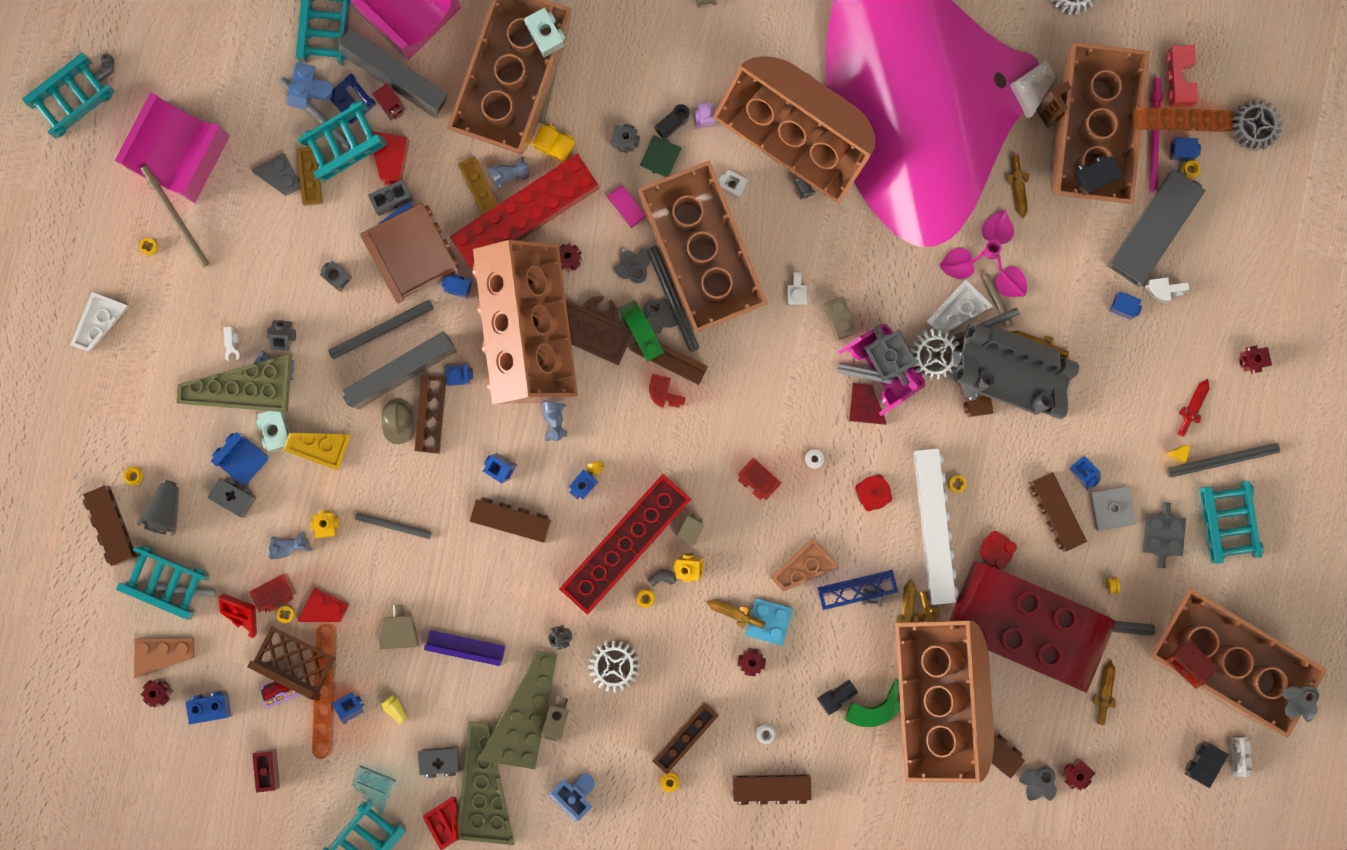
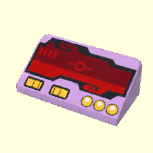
(275, 693)

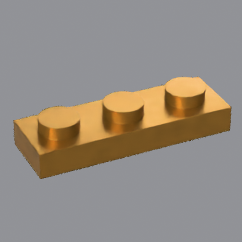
(478, 184)
(310, 186)

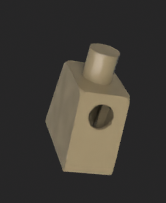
(398, 630)
(554, 729)

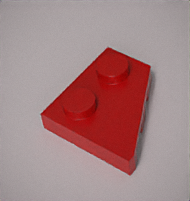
(323, 608)
(239, 613)
(443, 823)

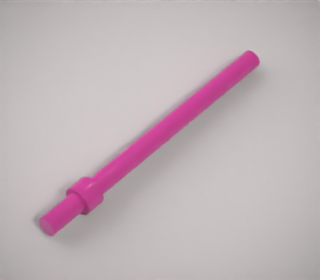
(1156, 98)

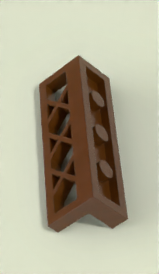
(1053, 105)
(677, 363)
(423, 418)

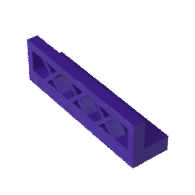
(465, 648)

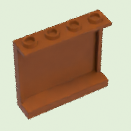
(410, 251)

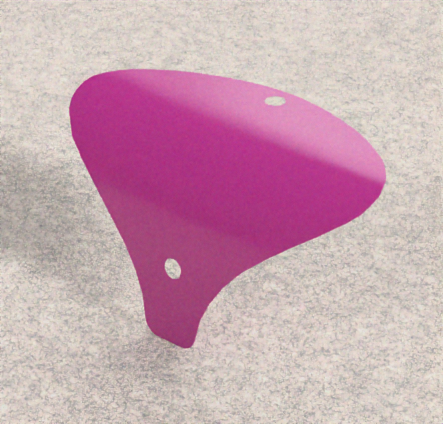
(933, 104)

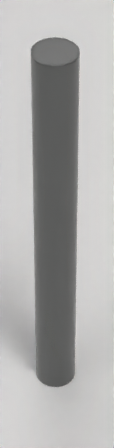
(991, 322)
(393, 525)

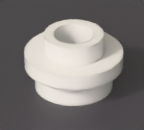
(819, 463)
(770, 738)

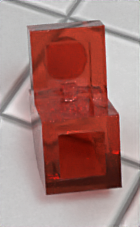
(659, 392)

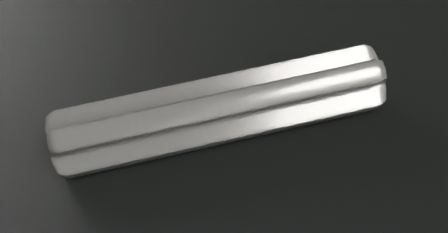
(861, 372)

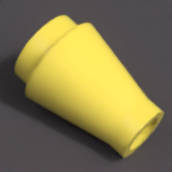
(393, 707)

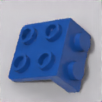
(239, 458)

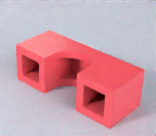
(1180, 92)

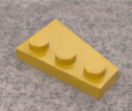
(318, 448)

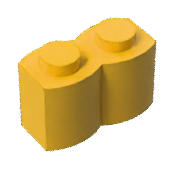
(553, 143)

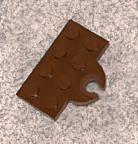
(597, 330)

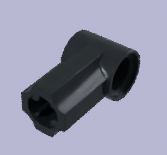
(671, 122)
(833, 699)

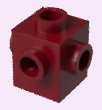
(572, 263)
(1255, 359)
(743, 660)
(162, 689)
(1084, 774)

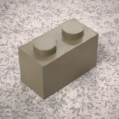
(839, 318)
(691, 529)

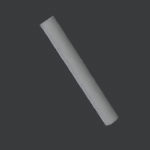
(182, 590)

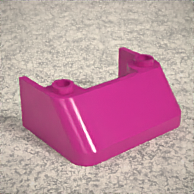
(895, 392)

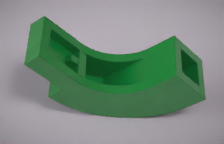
(641, 330)
(876, 715)

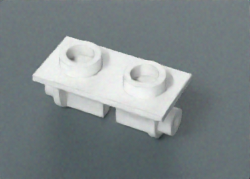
(1240, 763)

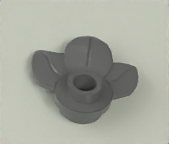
(631, 263)
(662, 317)
(1298, 704)
(1037, 786)

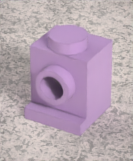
(704, 115)

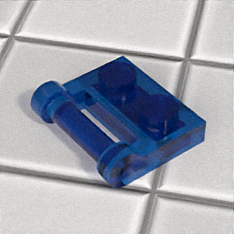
(343, 100)

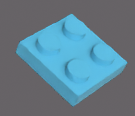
(776, 618)

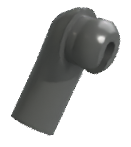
(107, 67)
(662, 575)

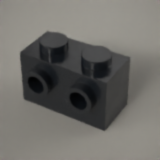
(1097, 175)
(1205, 764)

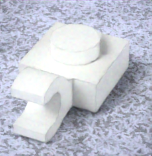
(797, 293)
(231, 337)

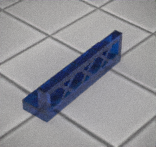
(854, 584)

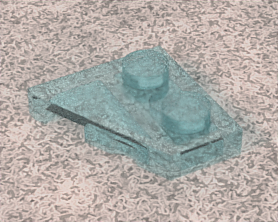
(374, 786)

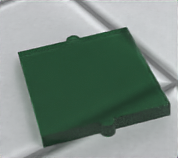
(660, 156)

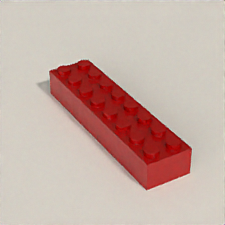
(528, 208)
(625, 544)

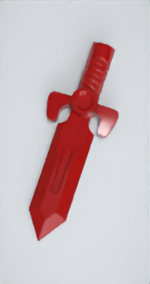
(1194, 407)

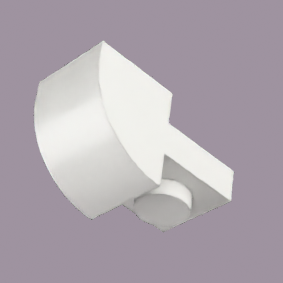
(1161, 290)

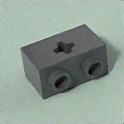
(390, 197)
(221, 495)
(449, 756)

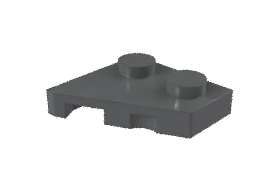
(278, 174)

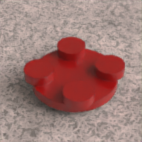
(873, 492)
(997, 550)

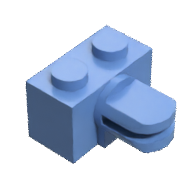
(305, 87)
(572, 796)

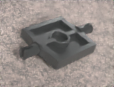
(891, 355)
(1164, 535)

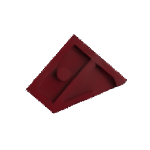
(865, 405)

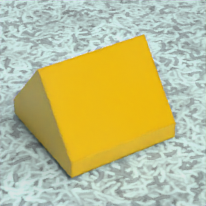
(1179, 454)

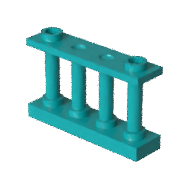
(305, 32)
(66, 76)
(357, 151)
(1215, 534)
(165, 602)
(394, 832)

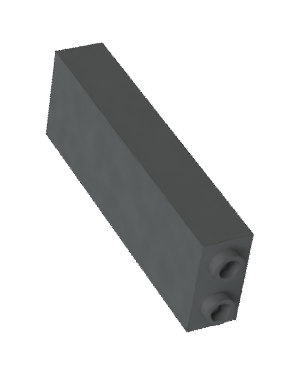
(391, 71)
(1156, 227)
(399, 371)

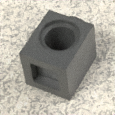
(342, 280)

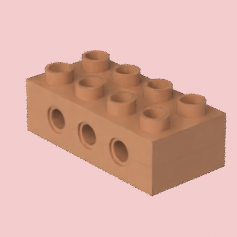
(524, 322)

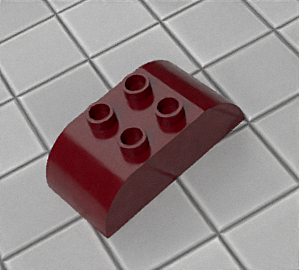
(1034, 625)

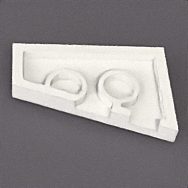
(1032, 87)
(958, 308)
(96, 321)

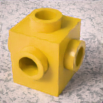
(330, 529)
(689, 567)

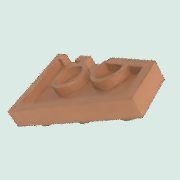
(803, 566)
(160, 653)

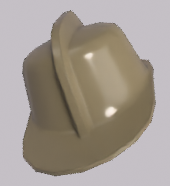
(397, 421)

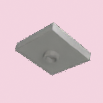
(1113, 508)

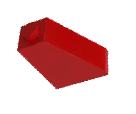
(391, 158)

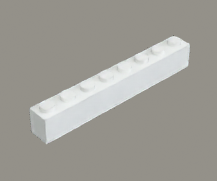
(934, 526)

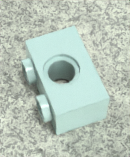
(546, 43)
(265, 422)

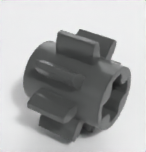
(560, 637)

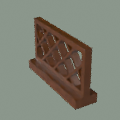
(284, 678)

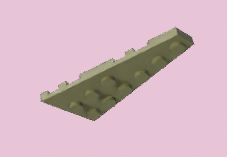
(249, 387)
(521, 724)
(482, 801)

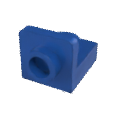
(458, 375)
(1086, 472)

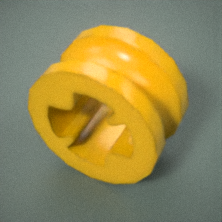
(143, 243)
(953, 479)
(1113, 585)
(286, 608)

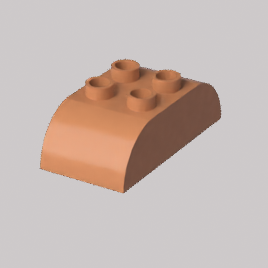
(508, 76)
(1099, 118)
(798, 123)
(701, 246)
(1249, 661)
(945, 701)

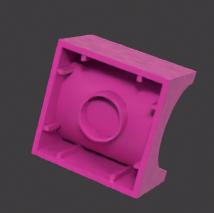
(407, 22)
(173, 146)

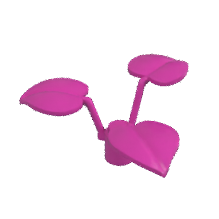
(997, 231)

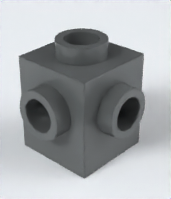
(622, 132)
(281, 335)

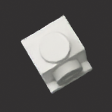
(740, 183)

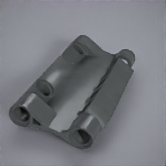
(1015, 370)

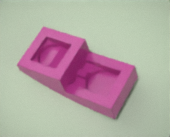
(626, 206)

